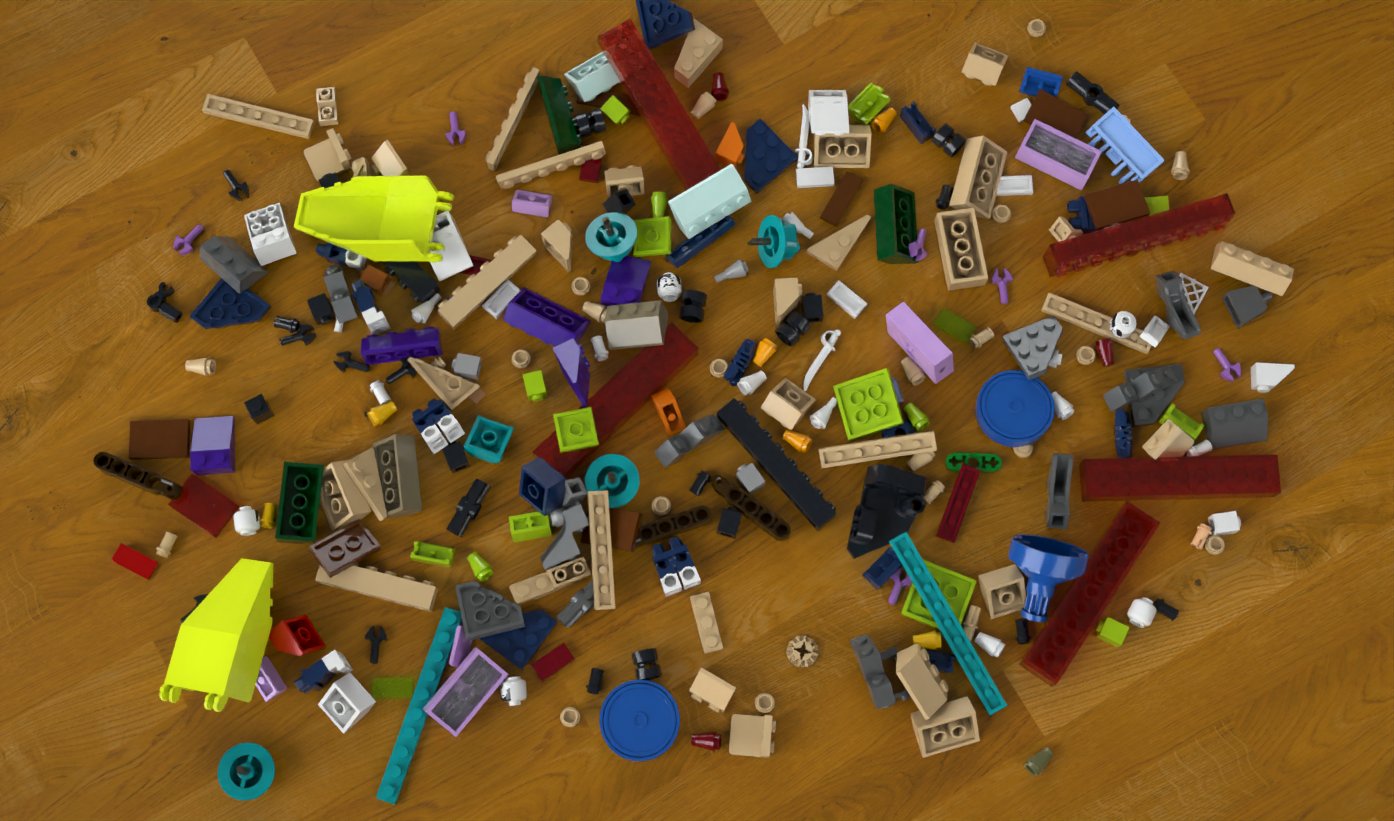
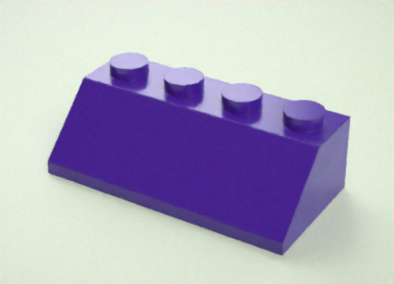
(544, 318)
(396, 346)

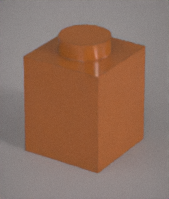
(375, 279)

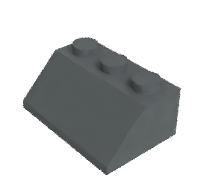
(231, 262)
(1236, 424)

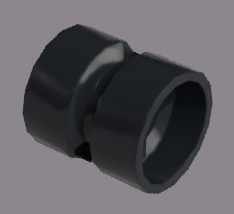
(583, 122)
(942, 138)
(693, 306)
(794, 326)
(643, 658)

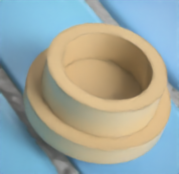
(1036, 28)
(1001, 213)
(580, 286)
(1085, 355)
(521, 359)
(718, 368)
(1024, 451)
(661, 505)
(1214, 545)
(764, 702)
(570, 717)

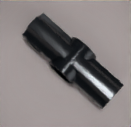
(1084, 87)
(468, 508)

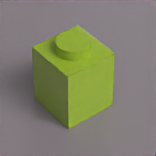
(616, 110)
(535, 386)
(1111, 631)

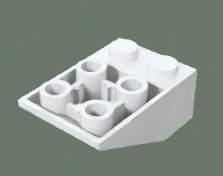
(828, 112)
(269, 234)
(455, 252)

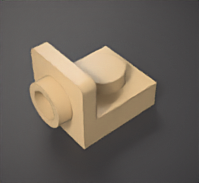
(1063, 230)

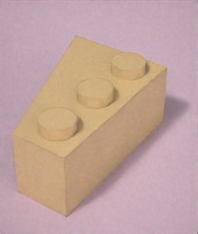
(697, 53)

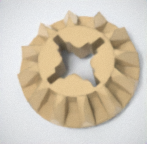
(794, 656)

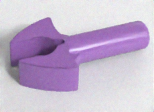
(455, 130)
(187, 241)
(916, 248)
(1002, 284)
(1227, 366)
(898, 586)

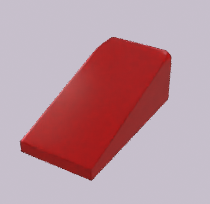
(134, 561)

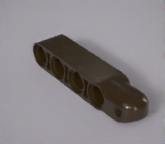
(165, 487)
(728, 487)
(672, 521)

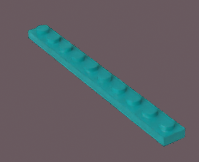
(948, 623)
(416, 716)

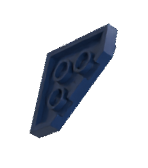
(663, 21)
(765, 156)
(229, 308)
(522, 643)

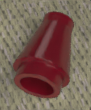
(719, 87)
(1105, 350)
(709, 741)

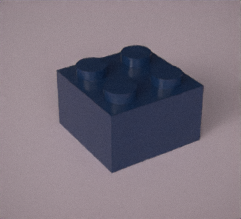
(542, 486)

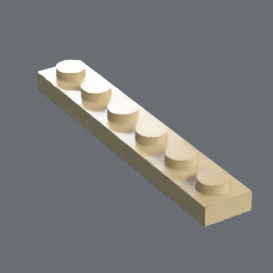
(258, 116)
(509, 126)
(544, 167)
(1091, 321)
(877, 449)
(601, 550)

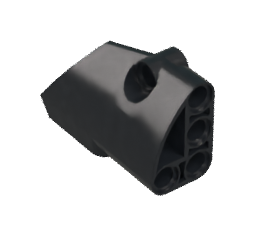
(885, 508)

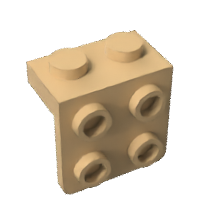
(328, 156)
(1168, 441)
(751, 735)

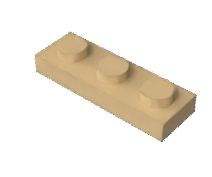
(706, 623)

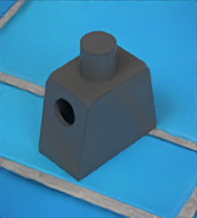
(1246, 304)

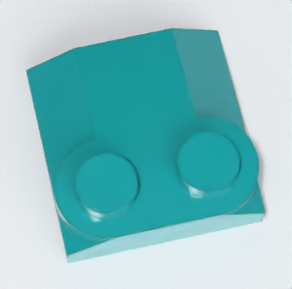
(488, 440)

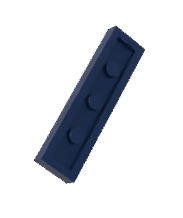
(695, 244)

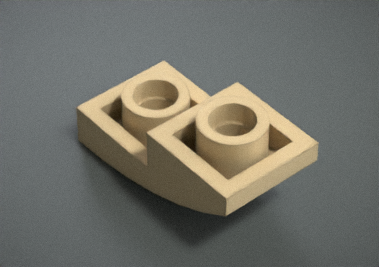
(327, 106)

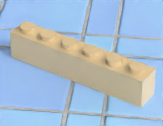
(487, 281)
(383, 586)

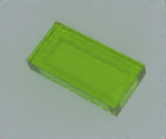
(954, 325)
(392, 688)

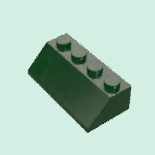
(559, 114)
(895, 224)
(299, 503)

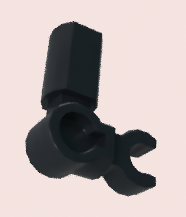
(157, 303)

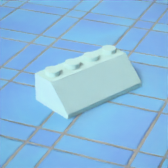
(592, 77)
(709, 201)

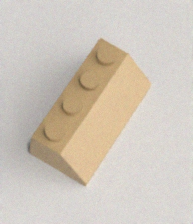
(978, 176)
(1251, 268)

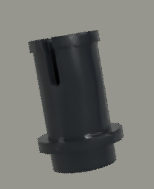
(944, 197)
(287, 324)
(700, 482)
(1165, 609)
(1022, 632)
(595, 681)

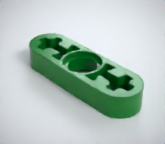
(987, 457)

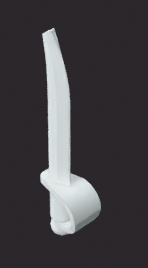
(803, 141)
(828, 346)

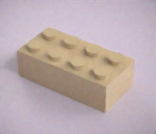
(961, 249)

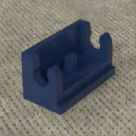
(917, 123)
(882, 568)
(941, 660)

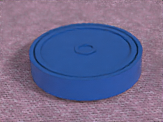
(1014, 409)
(639, 720)

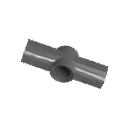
(579, 604)

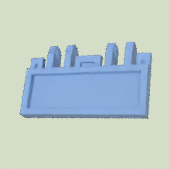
(1125, 145)

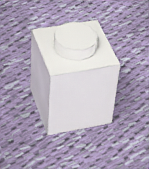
(1224, 523)

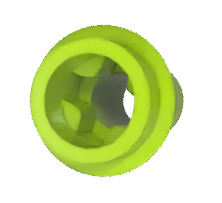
(659, 203)
(916, 417)
(480, 567)

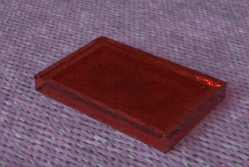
(204, 506)

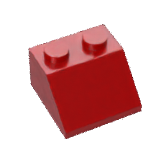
(296, 636)

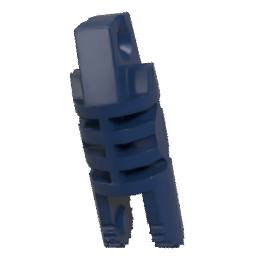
(740, 361)
(1123, 434)

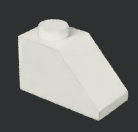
(1267, 375)

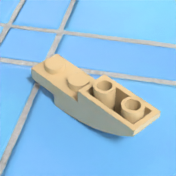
(550, 581)

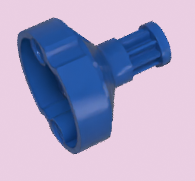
(1046, 565)

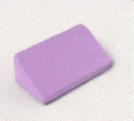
(531, 203)
(460, 648)
(269, 681)

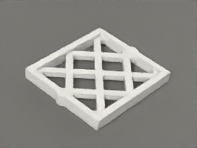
(1193, 282)

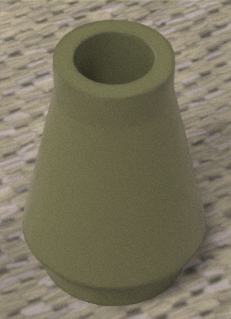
(1038, 762)

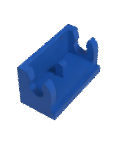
(1035, 79)

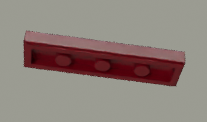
(958, 503)

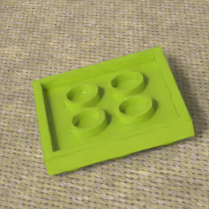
(868, 404)
(954, 587)

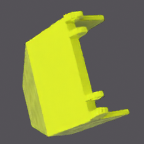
(376, 216)
(224, 639)

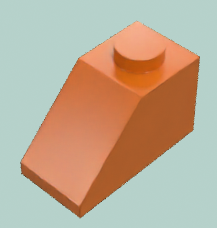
(731, 148)
(668, 411)

